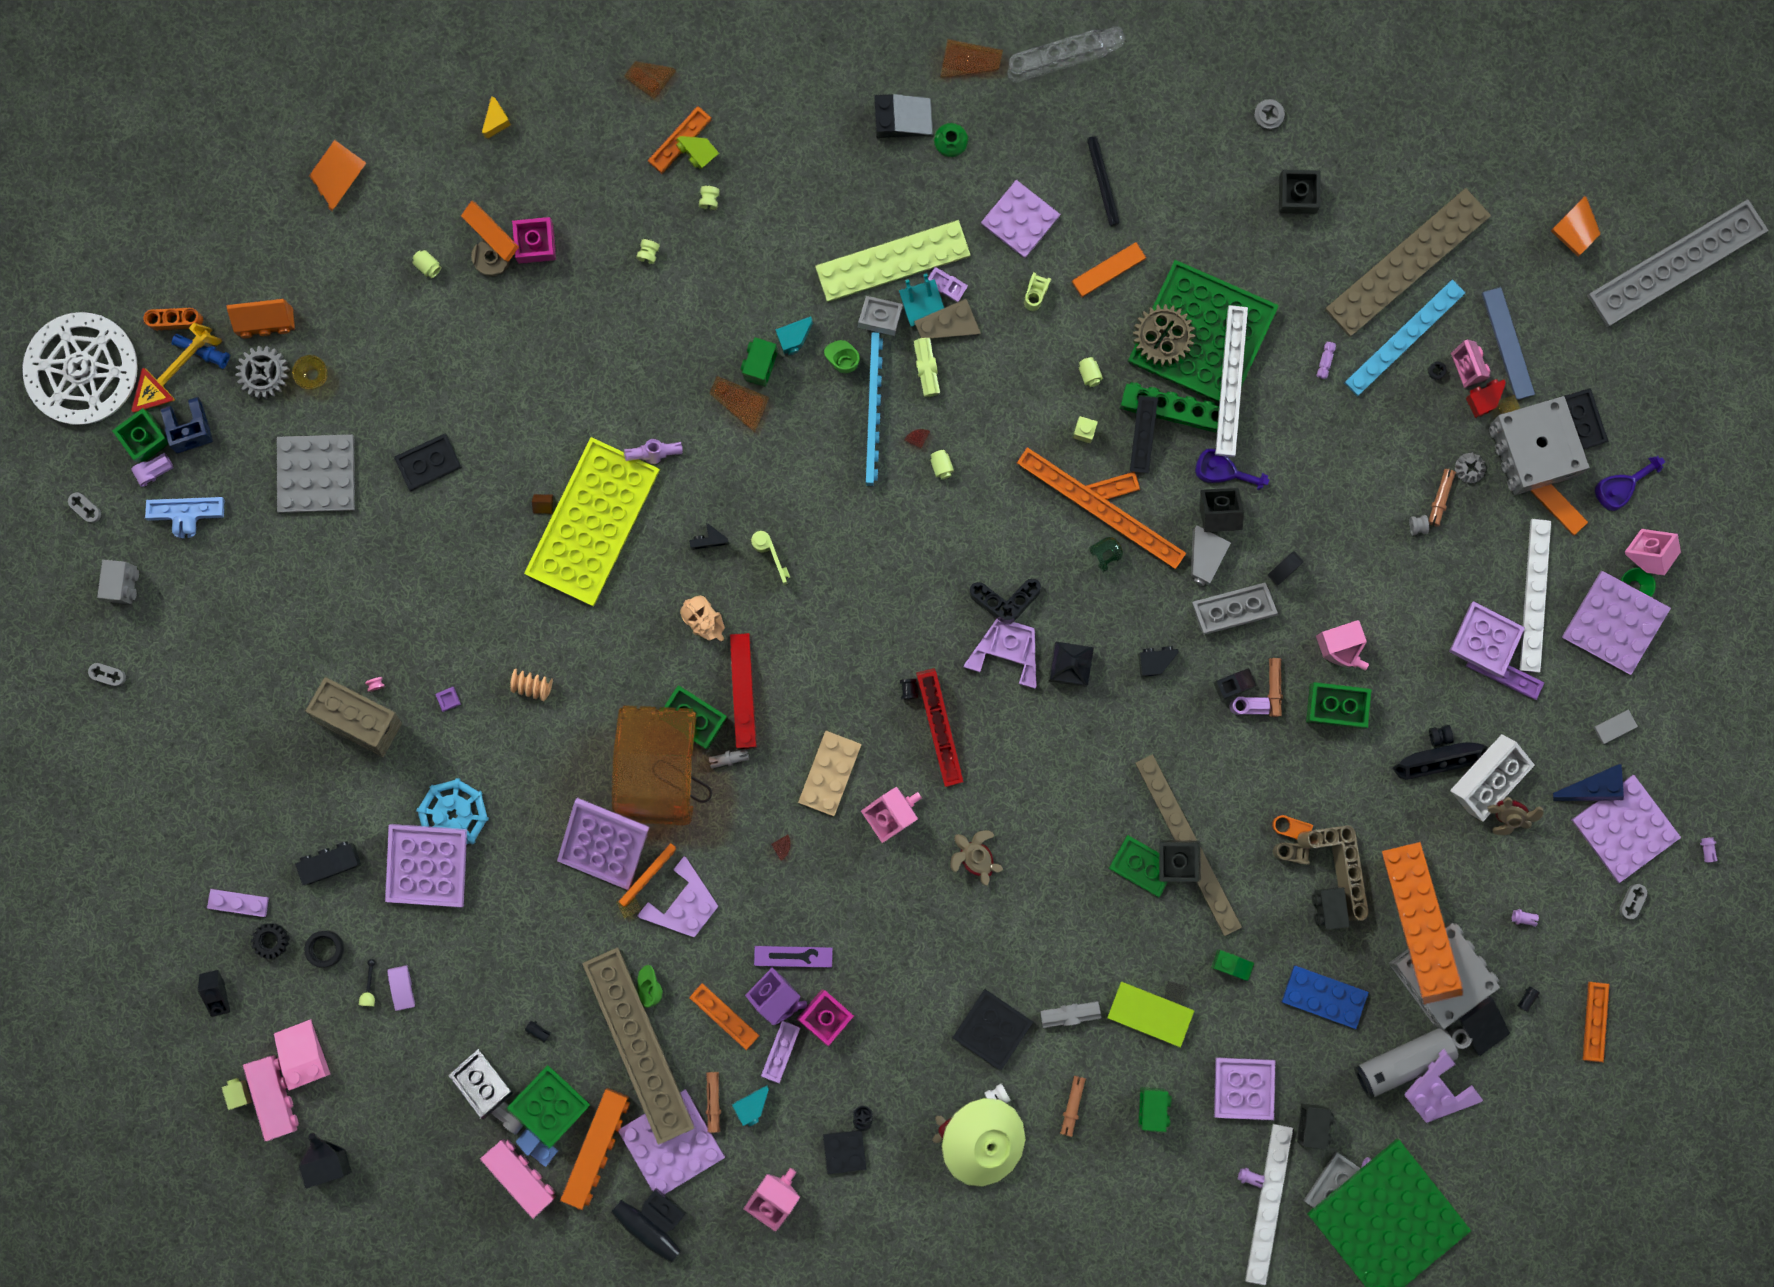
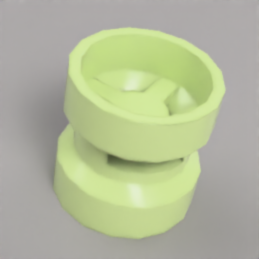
(709, 197)
(648, 251)

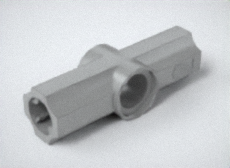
(1070, 1014)

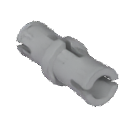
(729, 758)

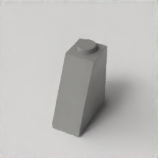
(1206, 555)

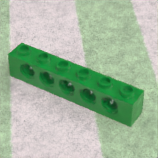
(1129, 403)

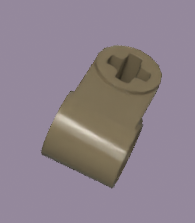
(1294, 853)

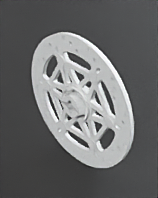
(72, 373)

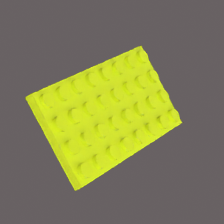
(592, 522)

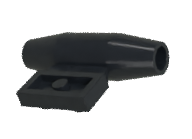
(650, 1225)

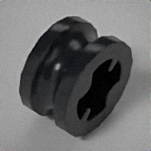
(1440, 365)

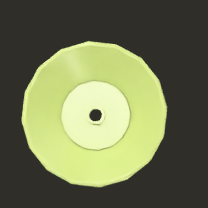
(972, 1131)

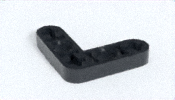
(1009, 605)

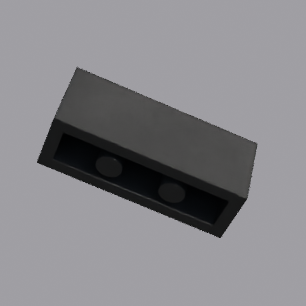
(327, 863)

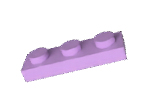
(238, 903)
(780, 1051)

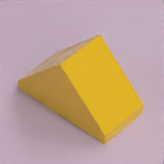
(495, 119)

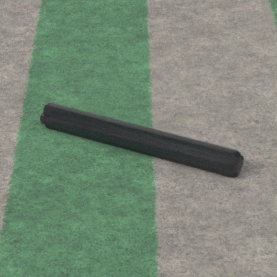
(1103, 181)

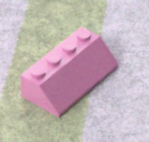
(270, 1097)
(518, 1177)

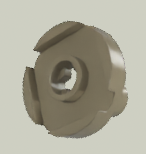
(483, 265)

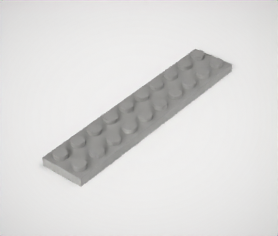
(1677, 263)

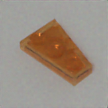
(969, 58)
(741, 401)

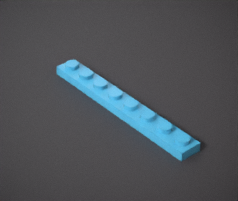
(1404, 338)
(874, 401)

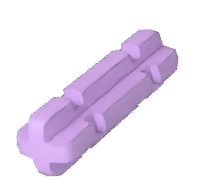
(1326, 360)

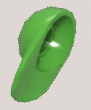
(842, 356)
(648, 983)

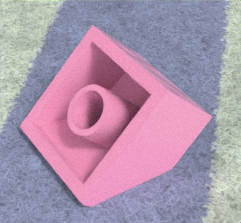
(1654, 551)

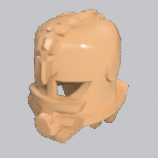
(702, 618)

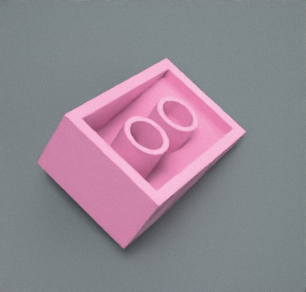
(1470, 363)
(300, 1055)

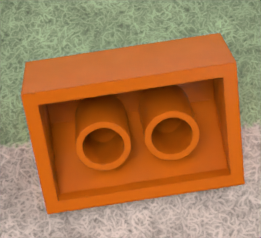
(261, 318)

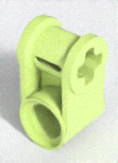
(1037, 288)

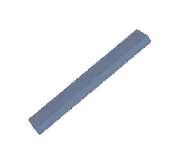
(1508, 343)

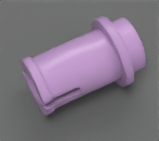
(1709, 849)
(1524, 918)
(1250, 1177)

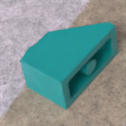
(794, 335)
(751, 1106)

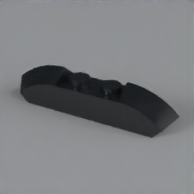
(1439, 760)

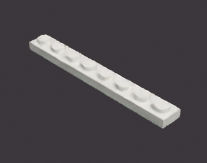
(1231, 381)
(1535, 595)
(1269, 1204)

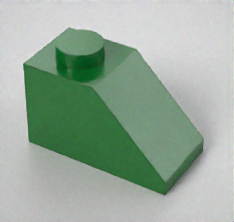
(1232, 965)

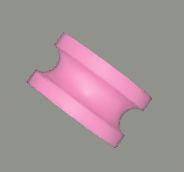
(375, 684)

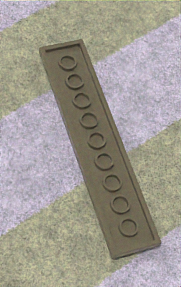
(1407, 262)
(638, 1046)

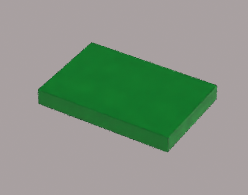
(1139, 865)

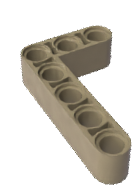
(1343, 864)

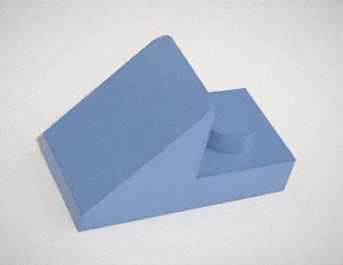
(535, 1148)

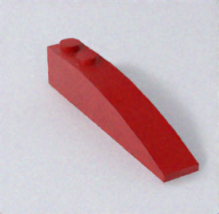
(743, 691)
(939, 726)

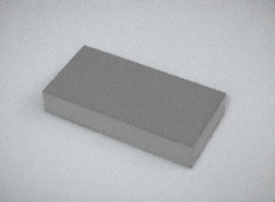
(1615, 726)

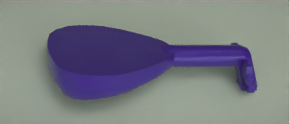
(1221, 469)
(1617, 490)

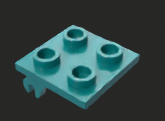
(921, 299)

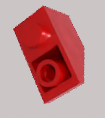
(1486, 399)

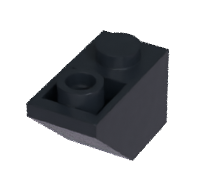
(1155, 662)
(1234, 684)
(213, 993)

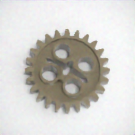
(1177, 343)

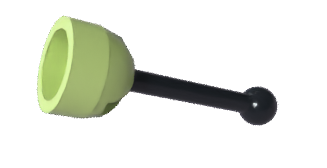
(367, 998)

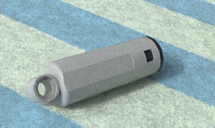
(1408, 1061)

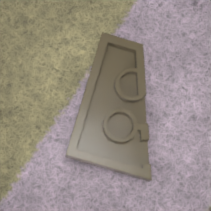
(948, 322)

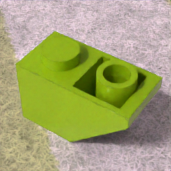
(698, 150)

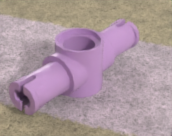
(653, 451)

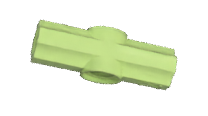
(926, 367)

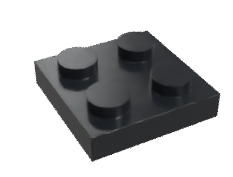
(844, 1151)

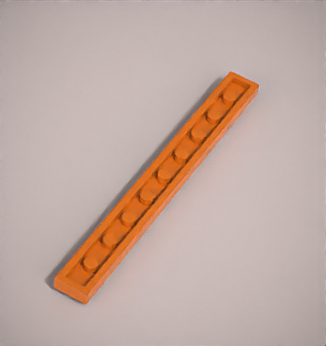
(1101, 508)

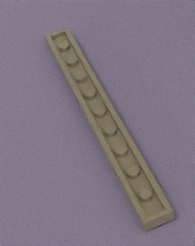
(1181, 830)

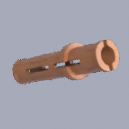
(1441, 497)
(1275, 687)
(1072, 1106)
(713, 1112)

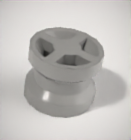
(1419, 525)

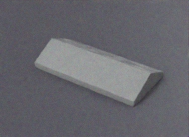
(1235, 610)

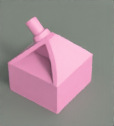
(1343, 645)
(891, 813)
(773, 1200)

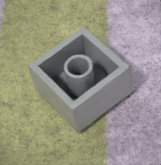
(117, 582)

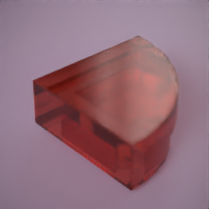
(917, 437)
(782, 847)

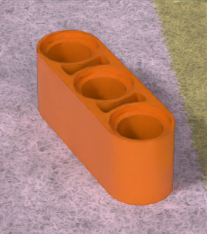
(165, 315)

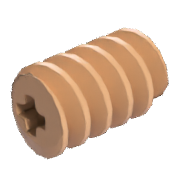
(530, 685)

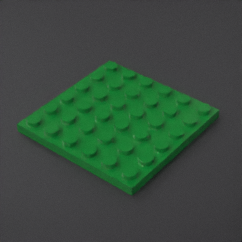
(1206, 304)
(1389, 1220)

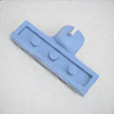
(184, 512)

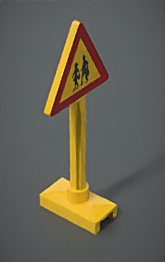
(151, 391)

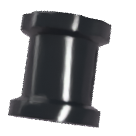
(908, 689)

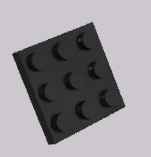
(992, 1029)

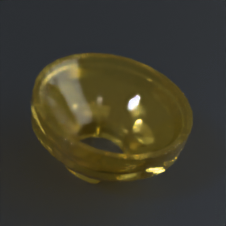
(302, 367)

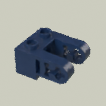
(188, 435)

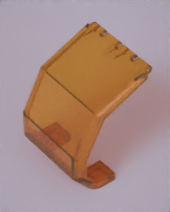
(653, 765)

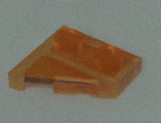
(649, 77)

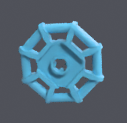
(452, 802)

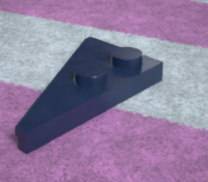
(1599, 787)

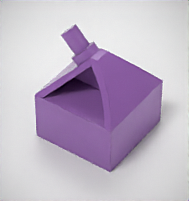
(775, 997)

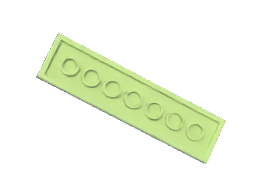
(893, 261)

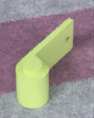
(762, 543)

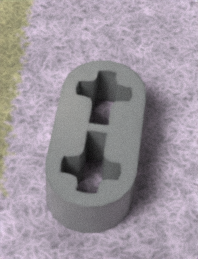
(81, 510)
(108, 670)
(1637, 903)

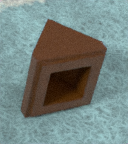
(542, 504)

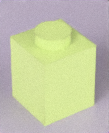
(1085, 429)
(236, 1093)

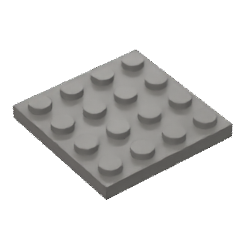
(315, 473)

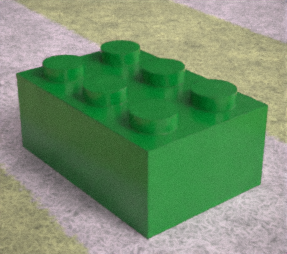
(1338, 705)
(708, 719)

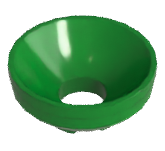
(947, 148)
(1645, 580)

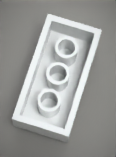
(1492, 777)

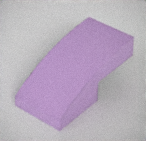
(948, 285)
(401, 988)

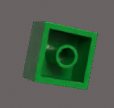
(759, 361)
(141, 436)
(1153, 1109)

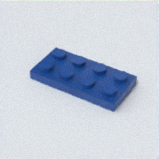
(1324, 997)

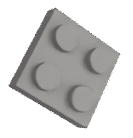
(880, 315)

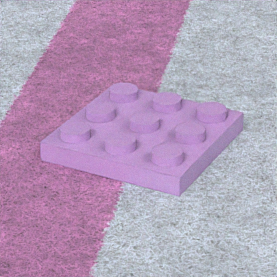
(1020, 219)
(1487, 639)
(1244, 1088)

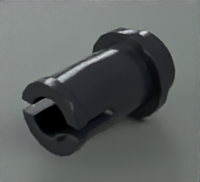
(1528, 999)
(537, 1031)

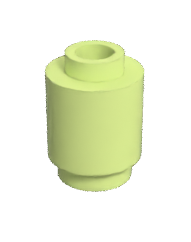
(426, 263)
(1090, 372)
(941, 464)

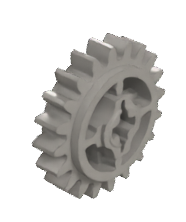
(257, 377)

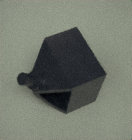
(1071, 664)
(323, 1162)

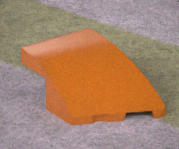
(336, 173)
(1578, 228)

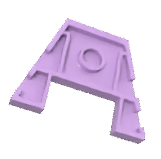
(1009, 642)
(690, 908)
(1432, 1096)

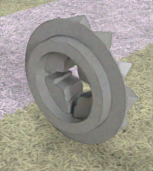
(1277, 112)
(1472, 476)

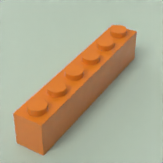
(595, 1148)

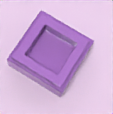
(448, 699)

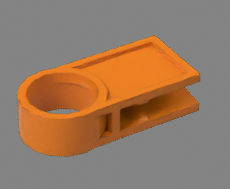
(1295, 827)

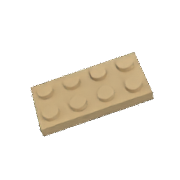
(829, 773)

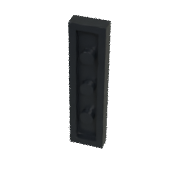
(1143, 434)

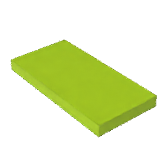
(1150, 1014)

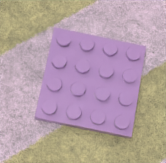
(1616, 622)
(1627, 830)
(602, 843)
(426, 865)
(677, 1159)

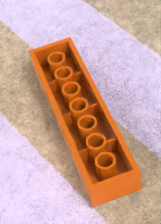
(1422, 923)

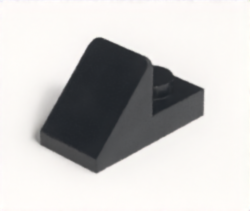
(714, 539)

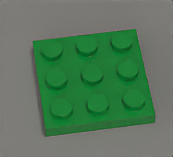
(548, 1107)

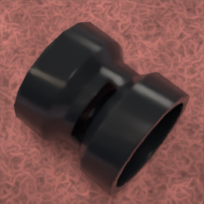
(1441, 735)
(861, 1114)

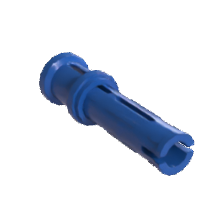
(208, 353)

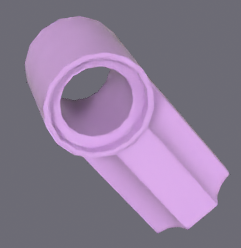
(150, 470)
(1251, 706)

